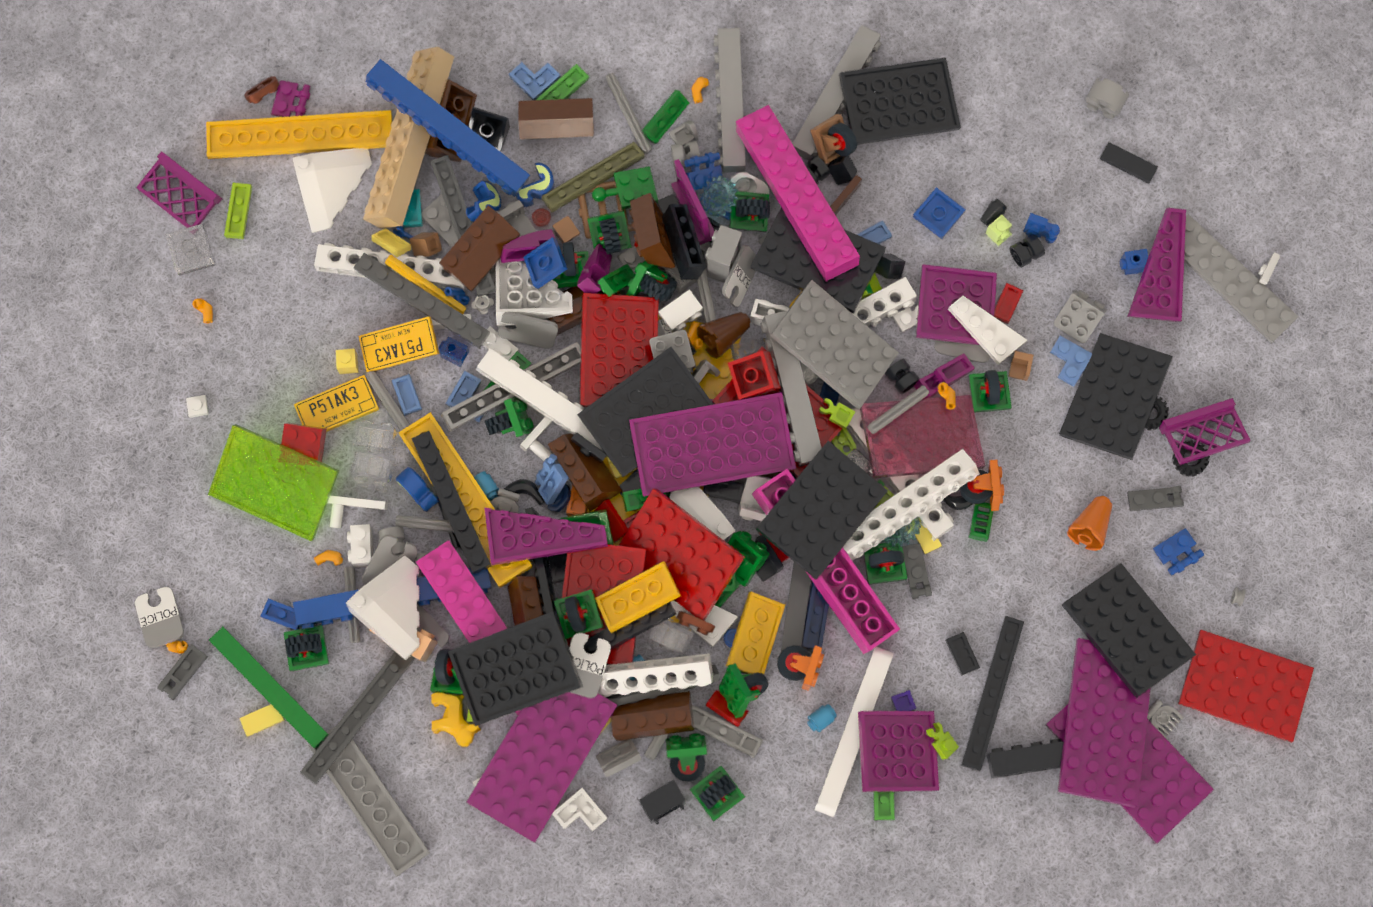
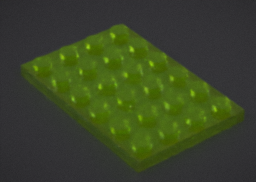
(273, 482)

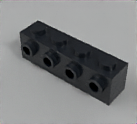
(684, 242)
(1026, 759)

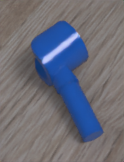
(401, 233)

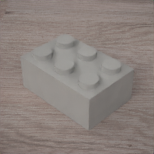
(723, 253)

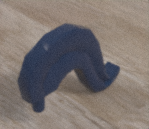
(561, 500)

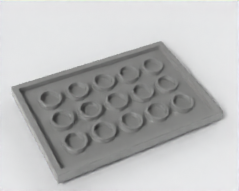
(834, 344)

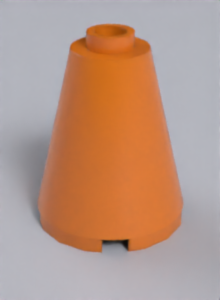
(1092, 524)

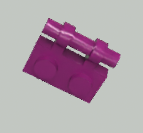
(285, 99)

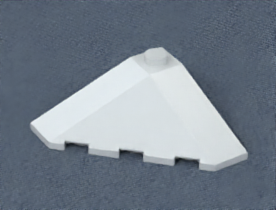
(328, 181)
(518, 295)
(703, 509)
(390, 606)

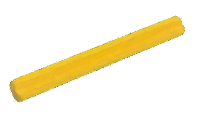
(423, 283)

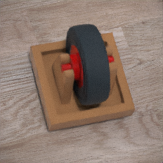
(833, 139)

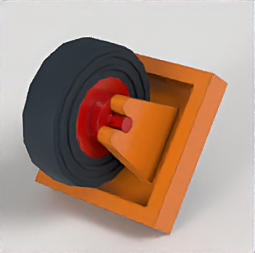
(985, 487)
(798, 664)

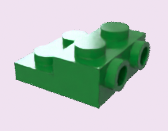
(754, 554)

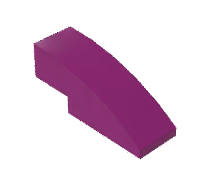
(521, 246)
(595, 268)
(948, 373)

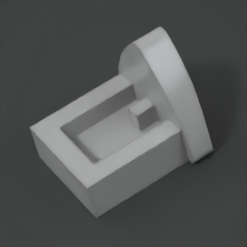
(685, 133)
(702, 368)

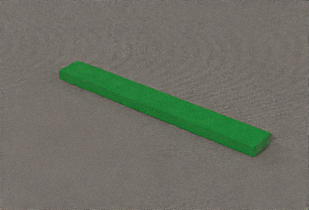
(269, 687)

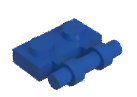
(699, 176)
(1041, 227)
(1175, 546)

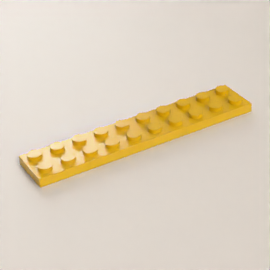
(297, 134)
(468, 490)

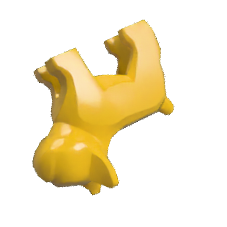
(453, 719)

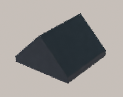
(490, 126)

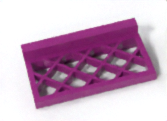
(183, 176)
(686, 195)
(1196, 418)

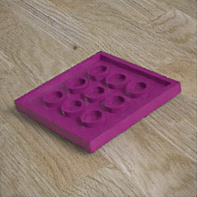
(942, 288)
(897, 751)

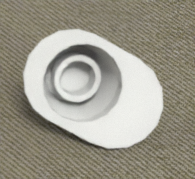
(749, 183)

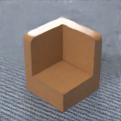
(565, 230)
(425, 244)
(1021, 365)

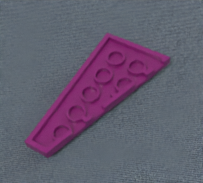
(1161, 284)
(530, 536)

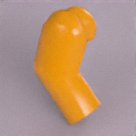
(697, 87)
(205, 308)
(692, 335)
(948, 394)
(329, 555)
(177, 646)

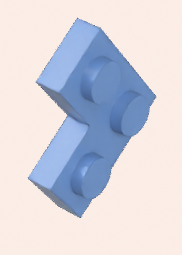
(534, 84)
(1075, 358)
(464, 390)

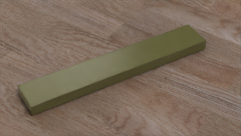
(592, 177)

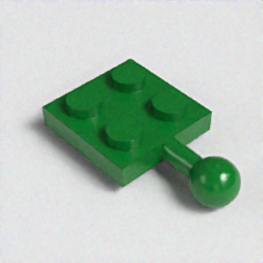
(629, 186)

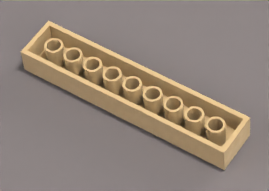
(406, 144)

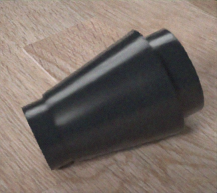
(993, 211)

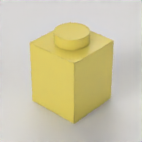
(347, 361)

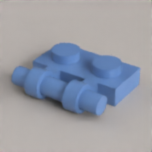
(551, 479)

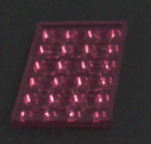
(921, 436)

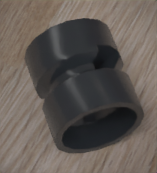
(818, 169)
(1026, 251)
(906, 381)

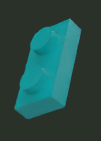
(413, 215)

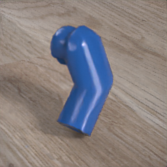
(458, 294)

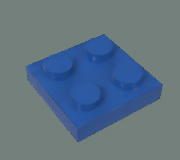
(939, 213)
(545, 263)

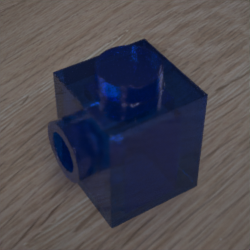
(453, 351)

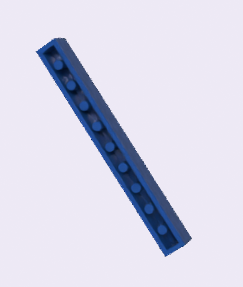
(447, 128)
(334, 606)

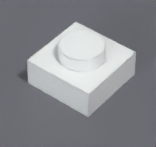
(197, 406)

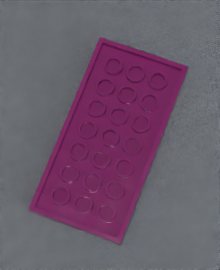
(712, 444)
(1102, 732)
(539, 761)
(1167, 784)

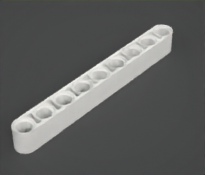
(849, 742)

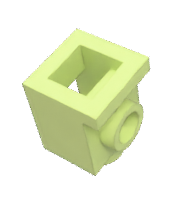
(999, 230)

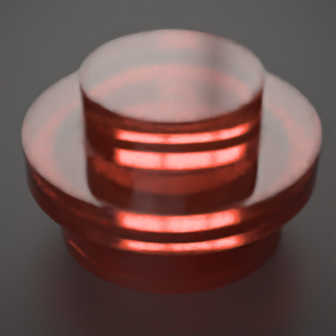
(541, 217)

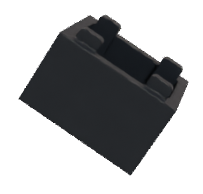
(662, 801)

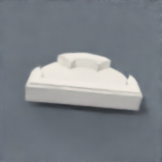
(1267, 270)

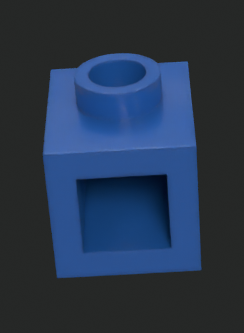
(1134, 261)

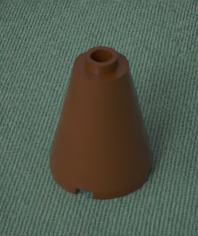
(723, 332)

